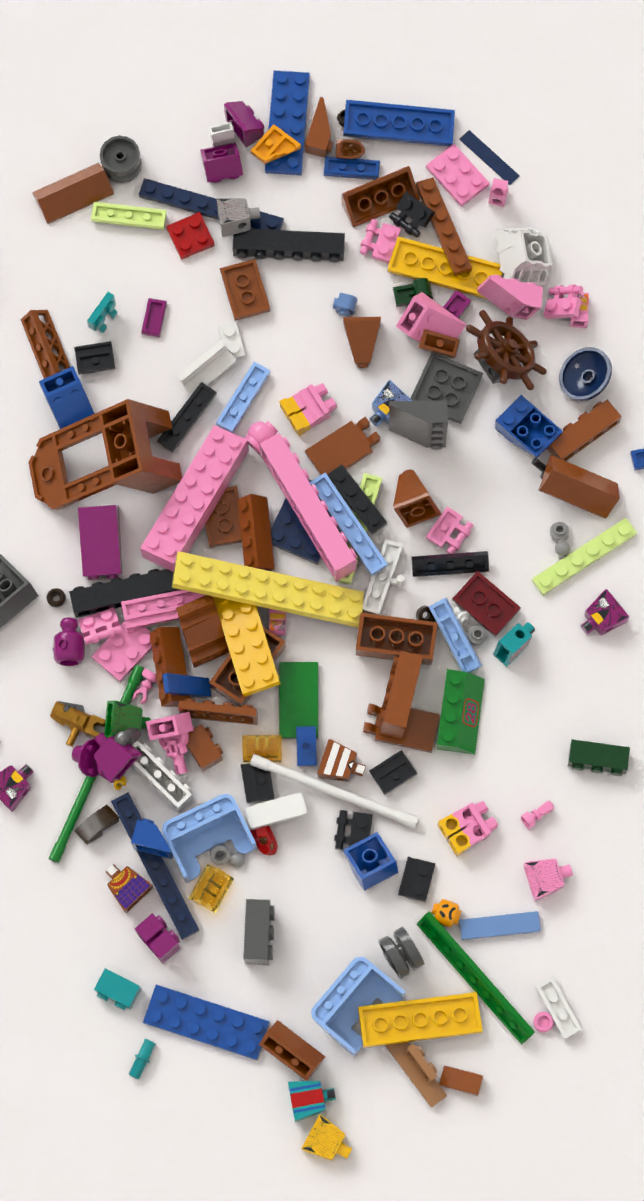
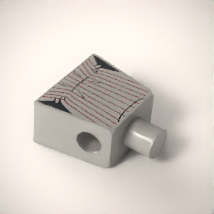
(235, 215)

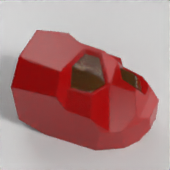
(265, 840)

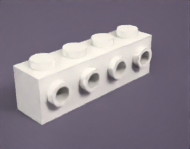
(161, 779)

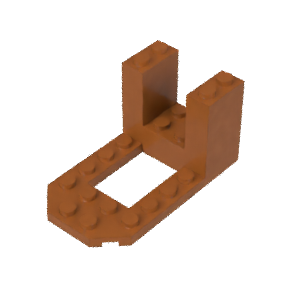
(128, 451)

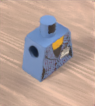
(381, 403)

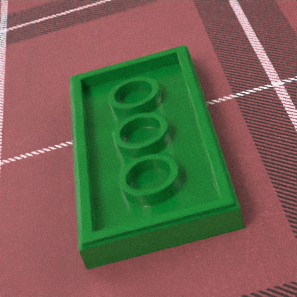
(297, 697)

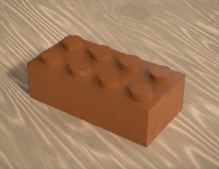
(387, 635)
(226, 681)
(399, 694)

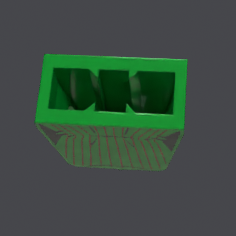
(122, 716)

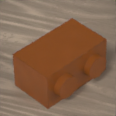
(203, 749)

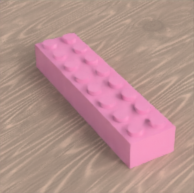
(195, 497)
(308, 507)

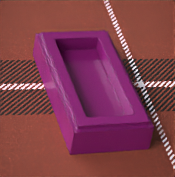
(154, 317)

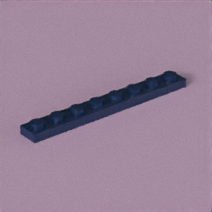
(197, 203)
(157, 872)

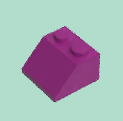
(244, 122)
(221, 162)

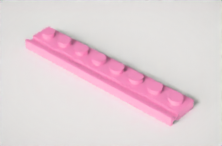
(155, 608)

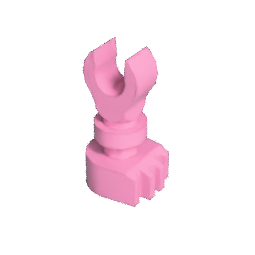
(146, 685)
(529, 819)

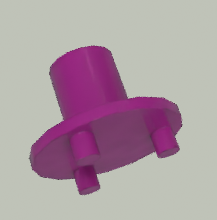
(85, 757)

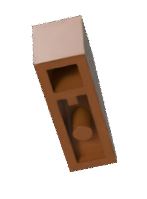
(319, 135)

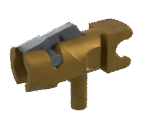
(75, 718)

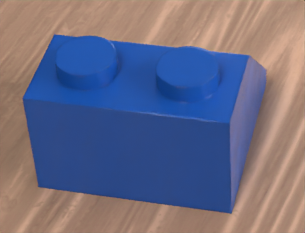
(150, 840)
(371, 861)

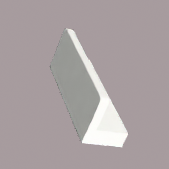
(207, 367)
(276, 811)

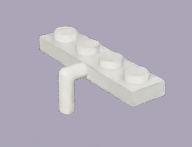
(381, 581)

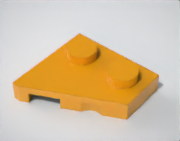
(274, 145)

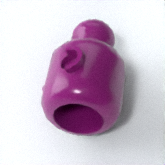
(69, 644)

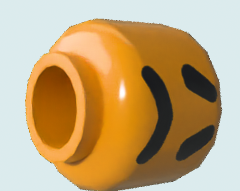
(446, 913)

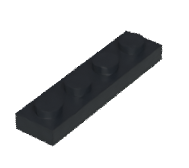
(187, 417)
(357, 499)
(450, 563)

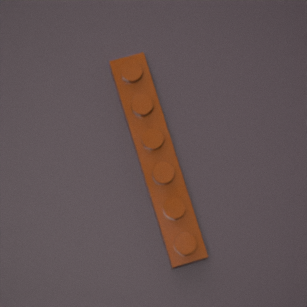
(444, 227)

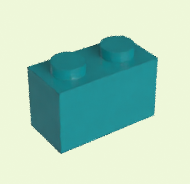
(117, 989)

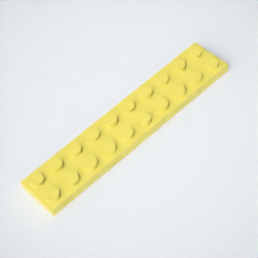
(267, 589)

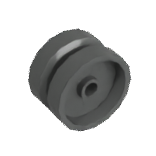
(121, 159)
(398, 954)

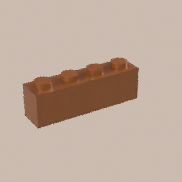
(585, 430)
(256, 532)
(168, 659)

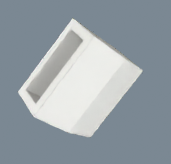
(222, 134)

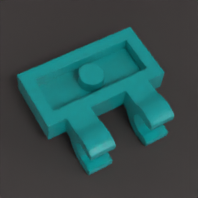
(105, 307)

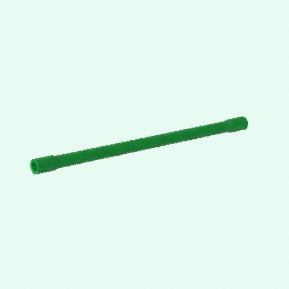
(60, 845)

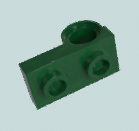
(405, 293)

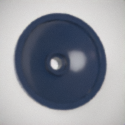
(579, 369)

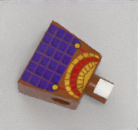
(127, 886)

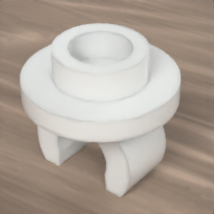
(463, 617)

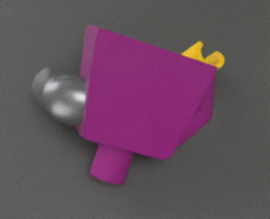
(116, 755)

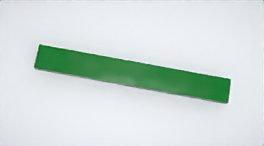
(475, 978)

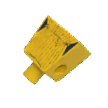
(326, 1140)

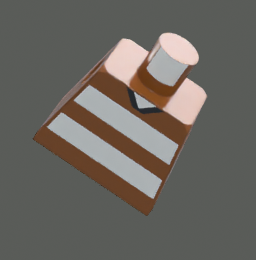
(339, 763)

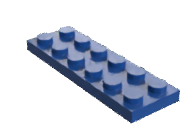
(289, 114)
(399, 123)
(206, 1022)

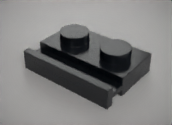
(94, 357)
(393, 772)
(257, 784)
(416, 879)

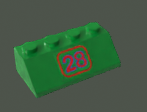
(460, 712)

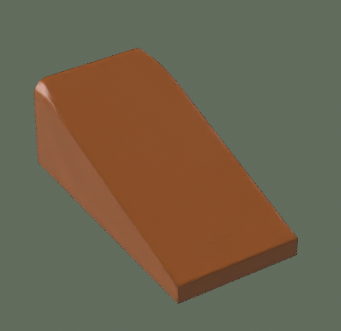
(461, 1080)

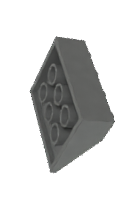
(420, 421)
(14, 591)

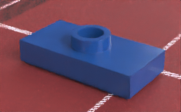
(306, 745)

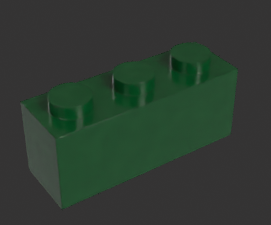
(598, 757)

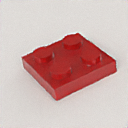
(190, 235)

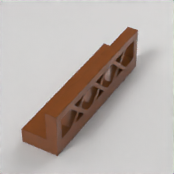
(42, 345)

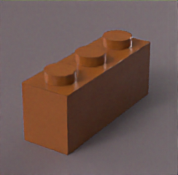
(292, 1050)

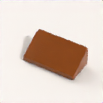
(439, 343)

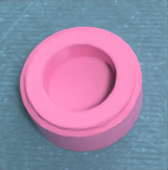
(543, 1022)

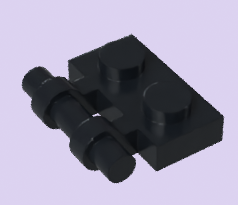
(415, 210)
(359, 825)

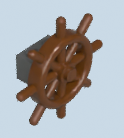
(500, 355)

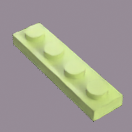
(128, 215)

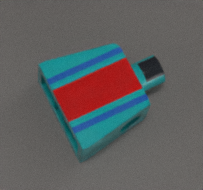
(513, 643)
(308, 1098)

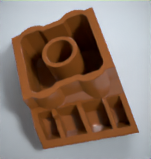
(202, 630)

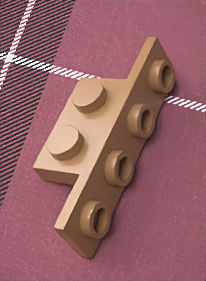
(418, 1070)

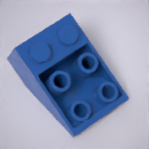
(66, 397)
(527, 427)

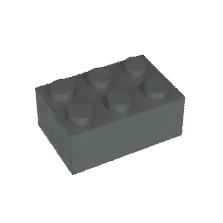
(258, 932)

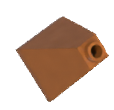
(362, 337)
(413, 501)

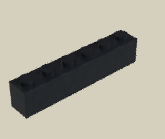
(289, 244)
(111, 594)

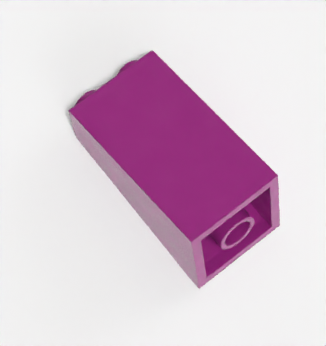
(100, 541)

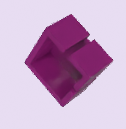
(157, 938)

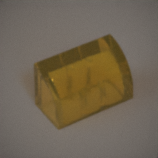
(262, 745)
(211, 888)

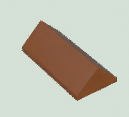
(73, 193)
(378, 196)
(579, 487)

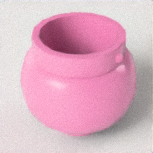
(258, 433)

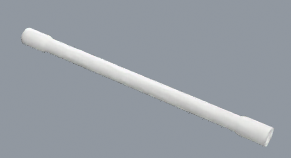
(267, 765)

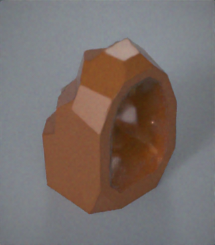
(349, 149)

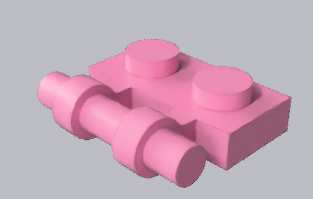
(385, 243)
(563, 307)
(445, 526)
(99, 626)

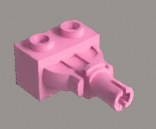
(173, 737)

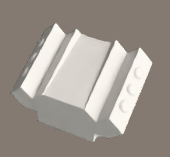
(523, 254)

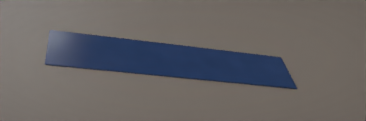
(489, 157)

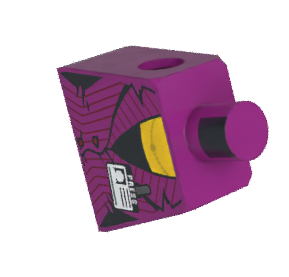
(604, 614)
(14, 785)

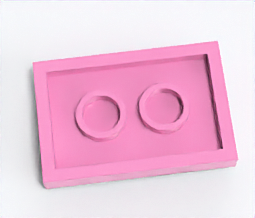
(457, 175)
(124, 651)

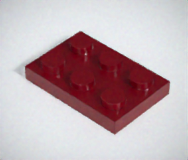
(486, 603)

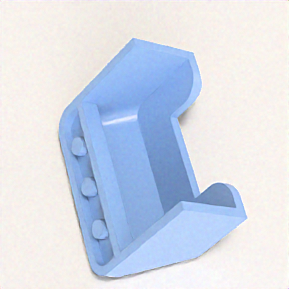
(204, 827)
(356, 987)

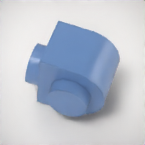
(345, 304)

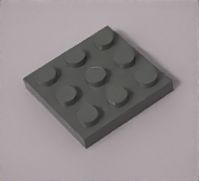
(448, 381)

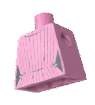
(545, 877)

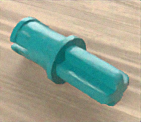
(142, 1059)

